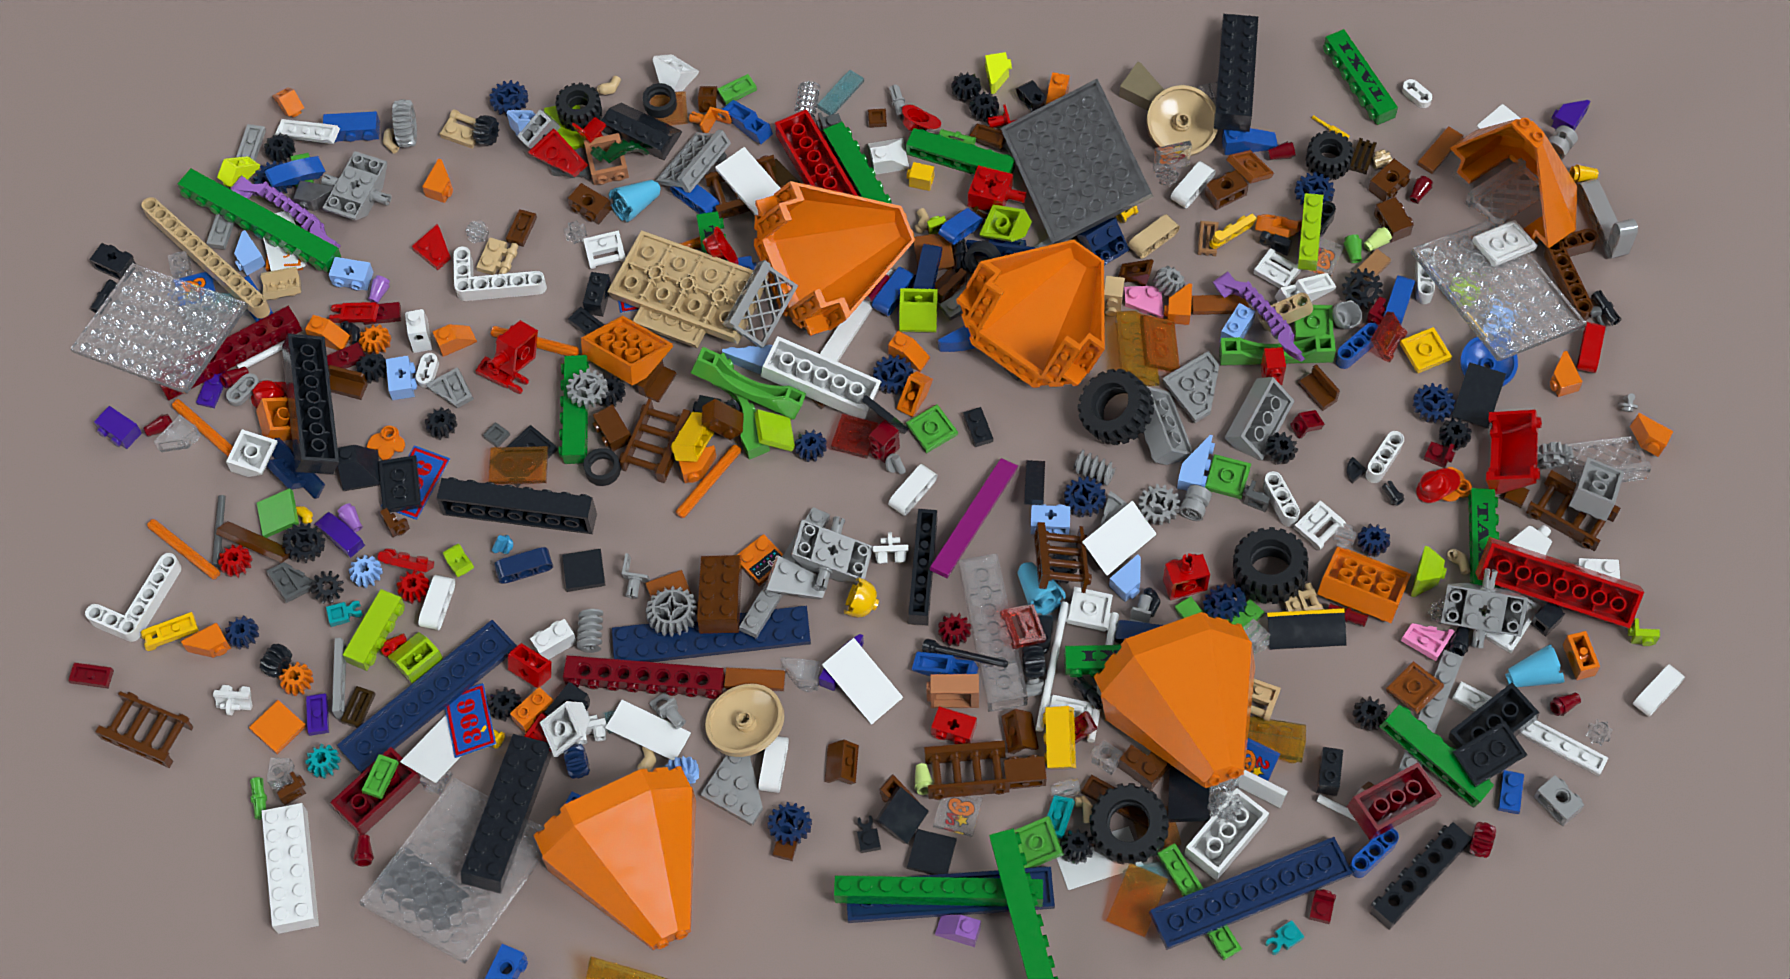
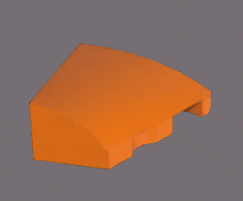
(1278, 225)

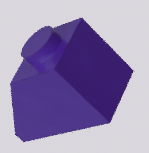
(1570, 114)

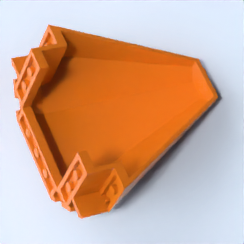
(1525, 140)
(829, 247)
(1039, 312)
(1185, 695)
(630, 852)

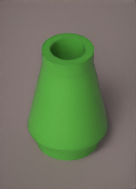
(1354, 247)

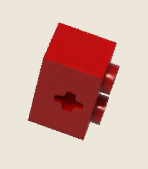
(1273, 364)
(529, 665)
(946, 719)

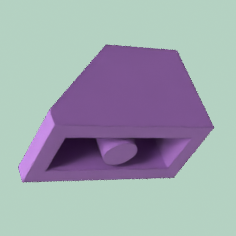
(959, 929)

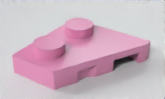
(1145, 299)
(1427, 639)

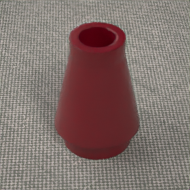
(1282, 151)
(1420, 189)
(230, 377)
(158, 425)
(1563, 704)
(363, 853)

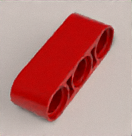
(1591, 347)

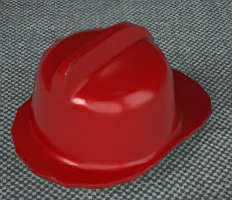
(917, 118)
(718, 246)
(268, 389)
(1437, 484)

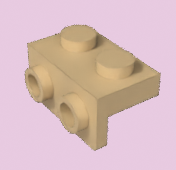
(281, 283)

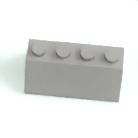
(1259, 417)
(1166, 432)

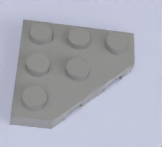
(1194, 385)
(735, 789)

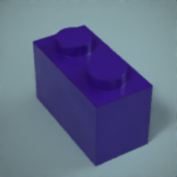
(117, 427)

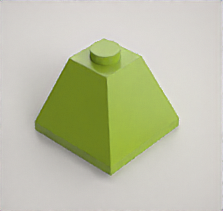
(1006, 224)
(1429, 572)

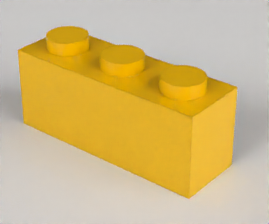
(691, 439)
(1059, 737)

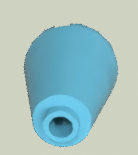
(633, 198)
(1044, 600)
(1536, 669)

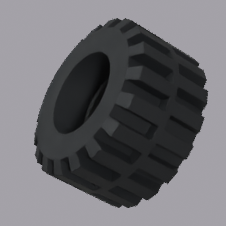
(578, 95)
(1333, 144)

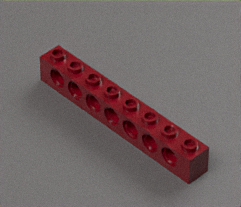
(247, 344)
(636, 669)

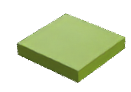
(774, 430)

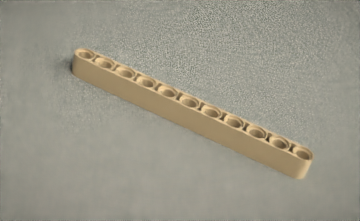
(205, 257)

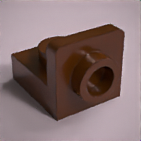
(707, 98)
(394, 526)
(292, 791)

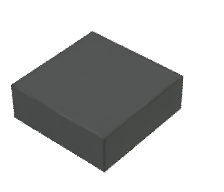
(496, 435)

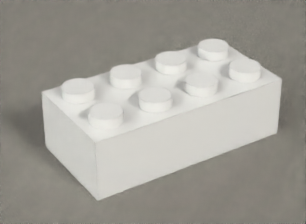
(1221, 843)

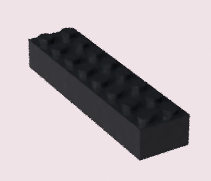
(1236, 72)
(310, 404)
(517, 505)
(506, 814)

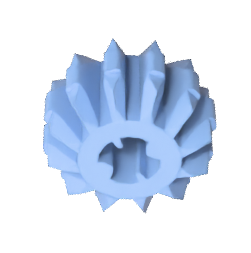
(360, 574)
(688, 766)

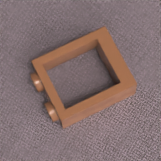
(609, 174)
(953, 690)

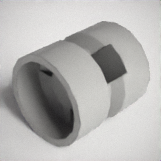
(1563, 140)
(1195, 502)

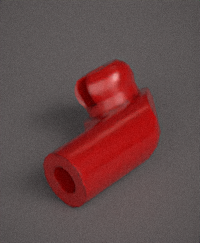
(391, 644)

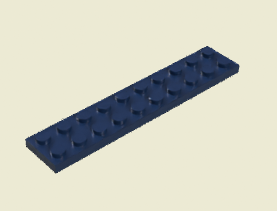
(641, 643)
(427, 696)
(1250, 893)
(884, 912)

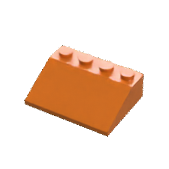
(625, 349)
(1364, 584)

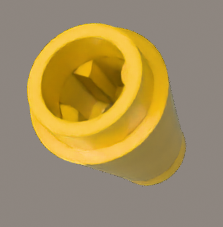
(1582, 173)

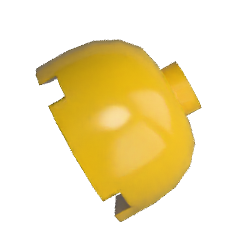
(861, 599)

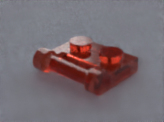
(1385, 332)
(1028, 623)

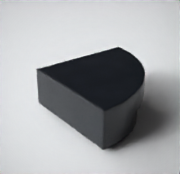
(1355, 470)

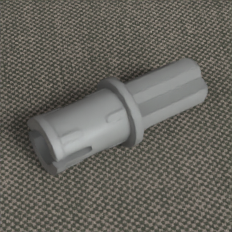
(897, 100)

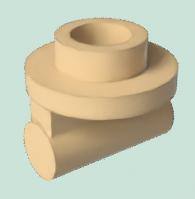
(1381, 158)

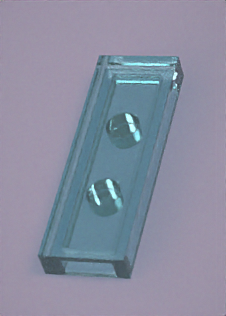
(840, 93)

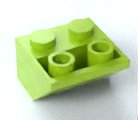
(918, 310)
(416, 657)

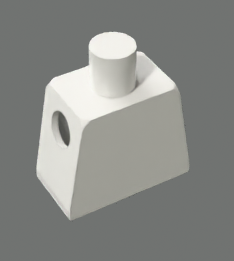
(418, 324)
(1534, 539)

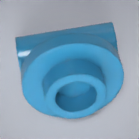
(503, 544)

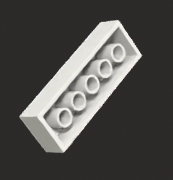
(820, 377)
(290, 868)

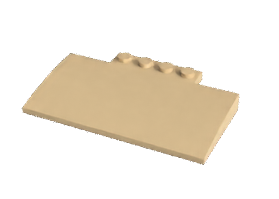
(680, 290)

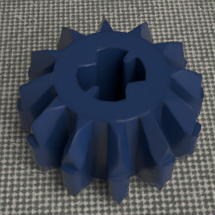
(810, 445)
(1373, 540)
(239, 639)
(576, 761)

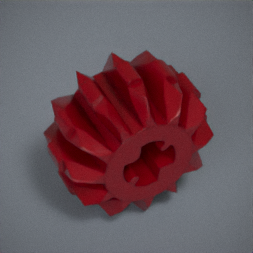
(948, 625)
(1482, 839)

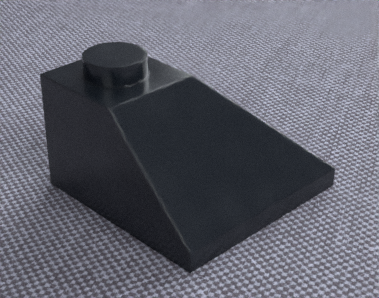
(358, 467)

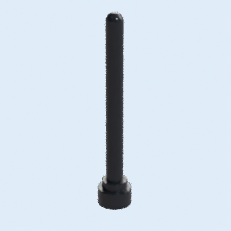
(932, 646)

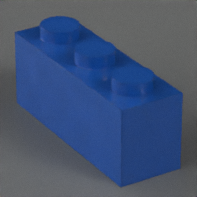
(355, 125)

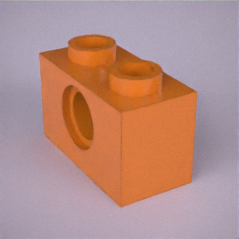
(1581, 655)
(530, 709)

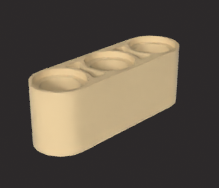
(1154, 236)
(1294, 309)

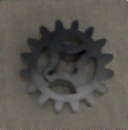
(1369, 287)
(304, 546)

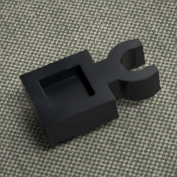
(1277, 242)
(869, 837)

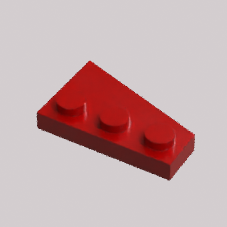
(558, 153)

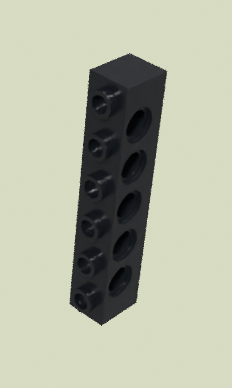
(921, 575)
(1390, 915)

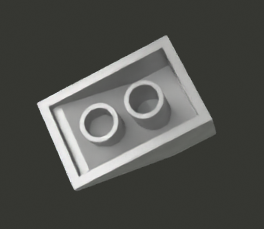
(1597, 489)

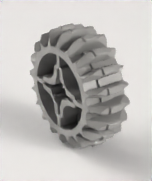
(404, 123)
(662, 605)

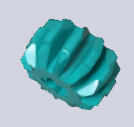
(325, 767)

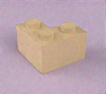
(1113, 295)

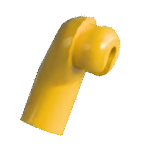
(305, 513)

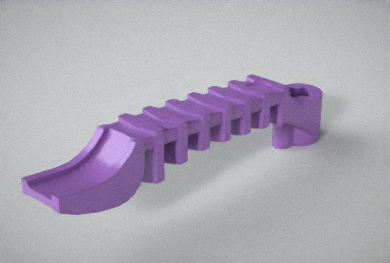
(309, 221)
(1279, 328)

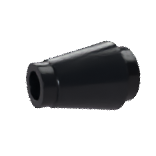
(1460, 641)

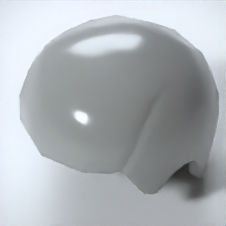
(1347, 314)

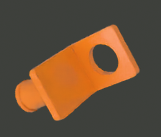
(706, 121)

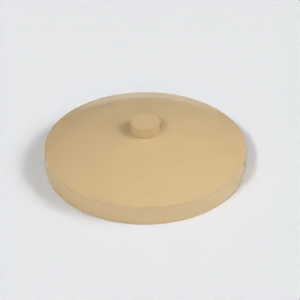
(1181, 116)
(744, 720)

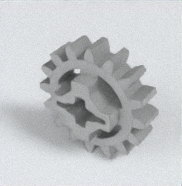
(587, 388)
(1554, 455)
(1154, 509)

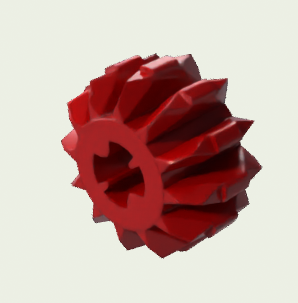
(228, 562)
(406, 589)

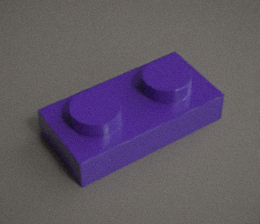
(210, 392)
(317, 714)

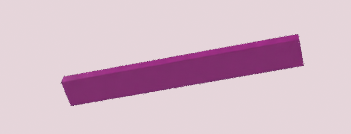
(973, 518)

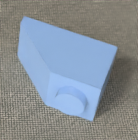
(519, 119)
(247, 255)
(1127, 580)

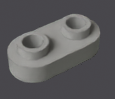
(241, 389)

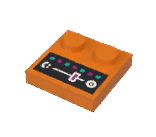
(759, 558)

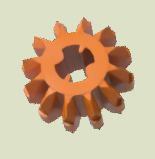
(375, 339)
(295, 686)

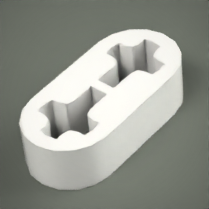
(1417, 94)
(423, 369)

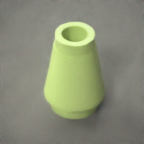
(1378, 239)
(922, 779)

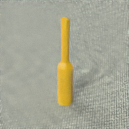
(1331, 128)

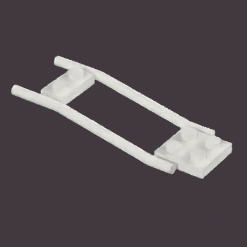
(1087, 611)

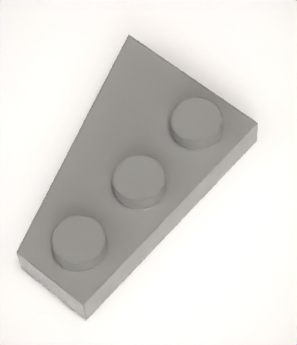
(792, 579)

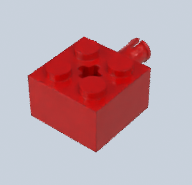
(992, 188)
(514, 348)
(1186, 576)

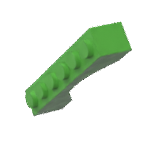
(1244, 352)
(714, 369)
(749, 437)

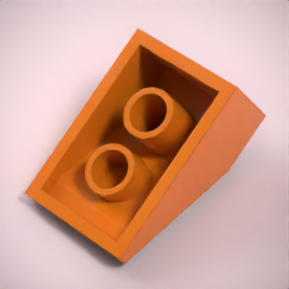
(274, 418)

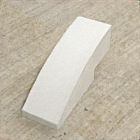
(1313, 286)

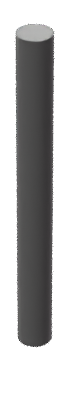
(219, 521)

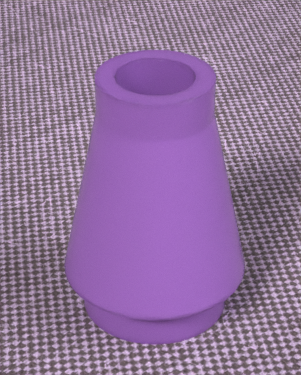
(378, 288)
(349, 516)

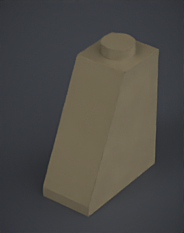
(1140, 87)

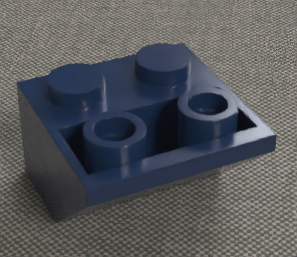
(1105, 240)

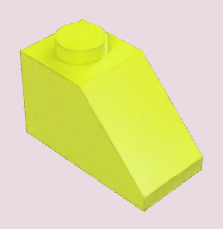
(997, 70)
(235, 167)

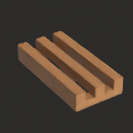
(1207, 251)

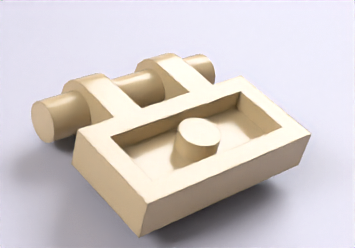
(492, 255)
(1298, 602)

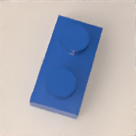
(1511, 792)

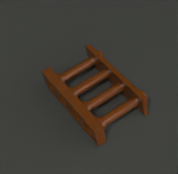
(737, 206)
(663, 468)
(1566, 487)
(1044, 561)
(144, 747)
(966, 752)

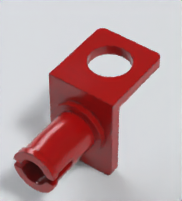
(1000, 120)
(592, 130)

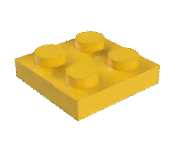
(1425, 350)

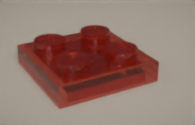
(853, 436)

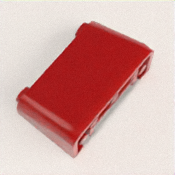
(1513, 450)

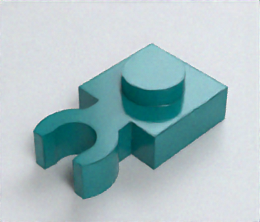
(340, 613)
(1286, 936)

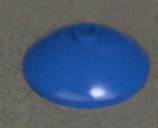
(1477, 353)

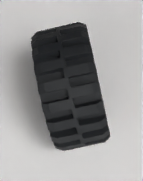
(1099, 393)
(1274, 544)
(1122, 797)

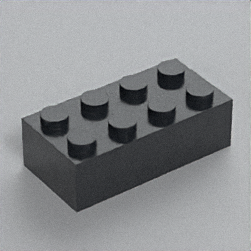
(1505, 706)

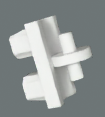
(899, 550)
(233, 700)
(596, 727)

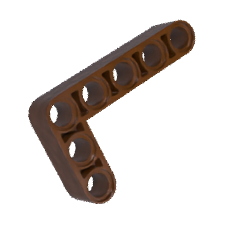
(1567, 270)

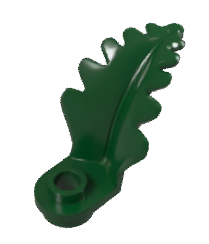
(617, 150)

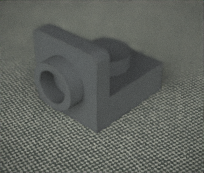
(825, 122)
(1255, 499)

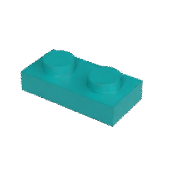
(1060, 813)

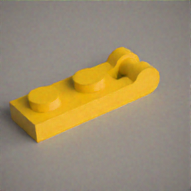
(1232, 231)
(169, 631)

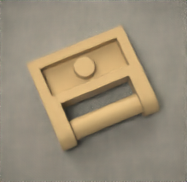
(459, 133)
(1266, 695)

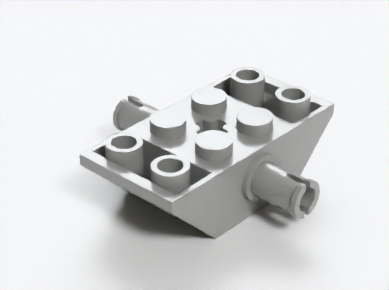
(357, 187)
(830, 553)
(1504, 612)

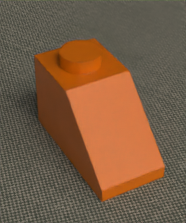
(1058, 86)
(289, 102)
(438, 183)
(1180, 306)
(334, 336)
(453, 338)
(908, 348)
(1565, 377)
(914, 393)
(1650, 434)
(697, 470)
(207, 642)

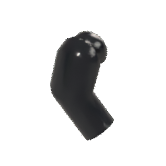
(352, 330)
(1155, 600)

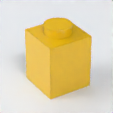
(921, 176)

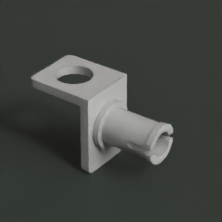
(634, 578)
(1141, 613)
(668, 710)

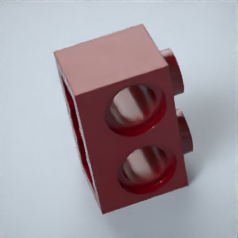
(884, 441)

